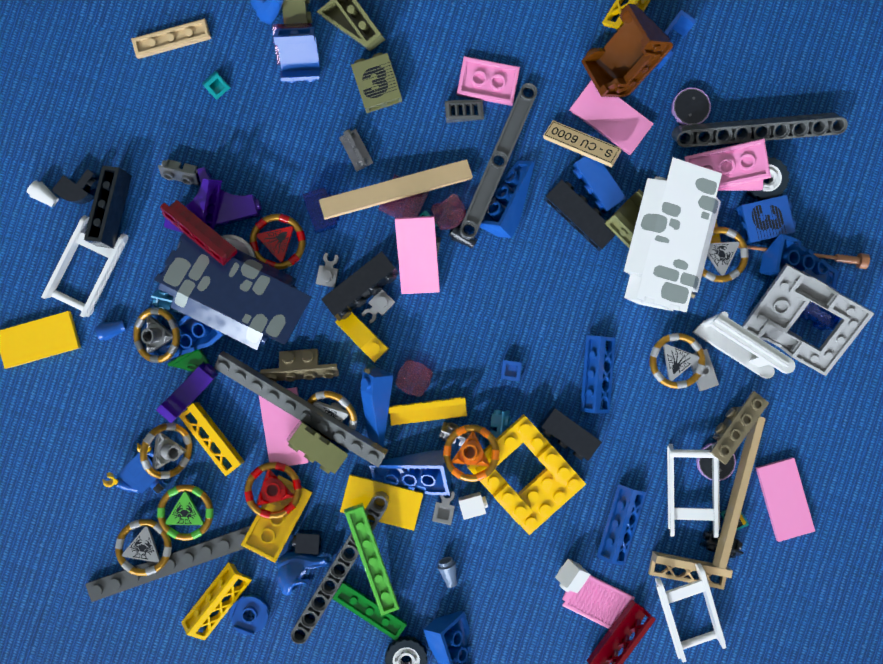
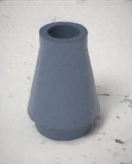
(447, 569)

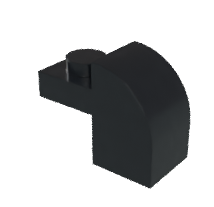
(78, 191)

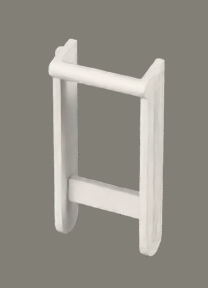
(76, 239)
(743, 346)
(677, 513)
(683, 592)

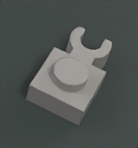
(328, 274)
(380, 303)
(444, 511)

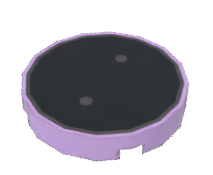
(691, 106)
(705, 465)

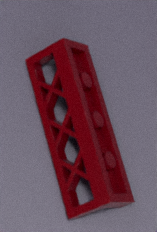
(199, 231)
(619, 635)

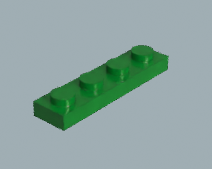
(369, 611)

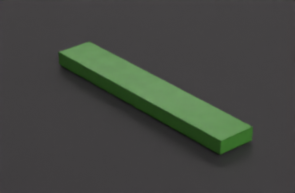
(371, 559)

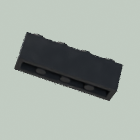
(108, 207)
(580, 214)
(360, 286)

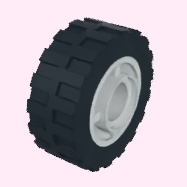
(777, 182)
(406, 646)

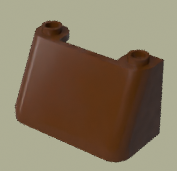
(628, 54)

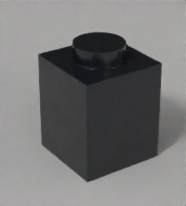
(307, 541)

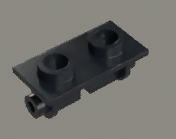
(711, 544)

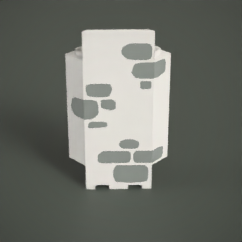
(672, 236)

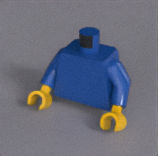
(134, 477)

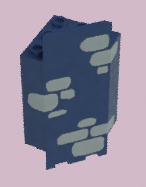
(237, 299)

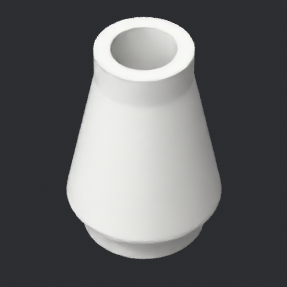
(40, 192)

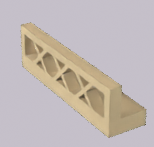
(689, 565)

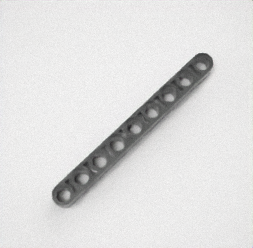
(769, 125)
(335, 575)

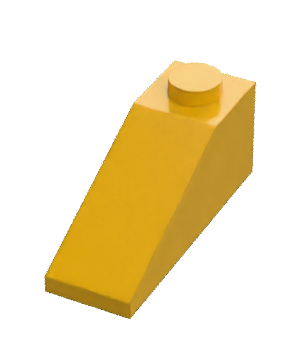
(362, 337)

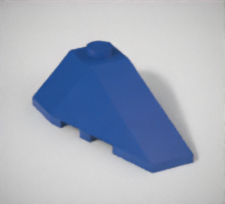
(508, 201)
(791, 251)
(193, 336)
(375, 395)
(418, 471)
(449, 638)

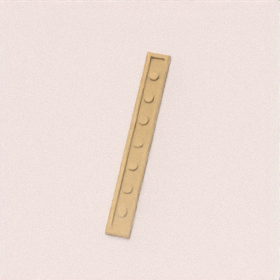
(395, 189)
(738, 494)

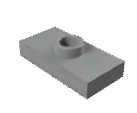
(708, 378)

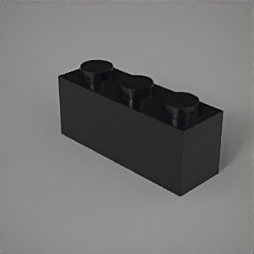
(569, 434)

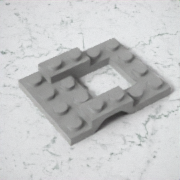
(784, 304)

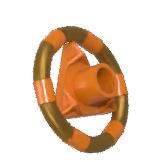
(471, 453)

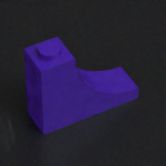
(204, 204)
(233, 207)
(187, 392)

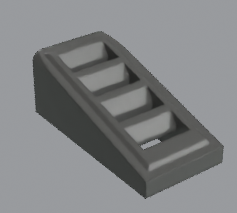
(463, 103)

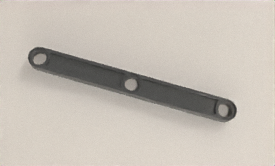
(494, 172)

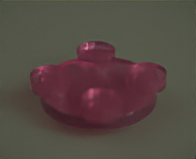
(449, 212)
(414, 378)

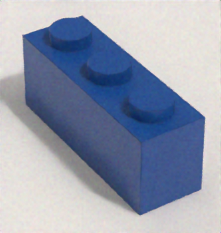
(598, 183)

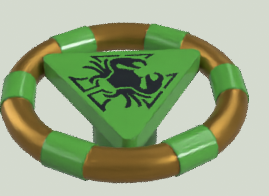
(185, 512)

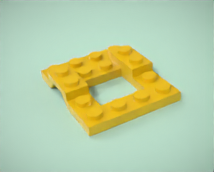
(545, 492)

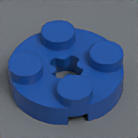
(239, 618)

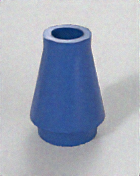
(109, 329)

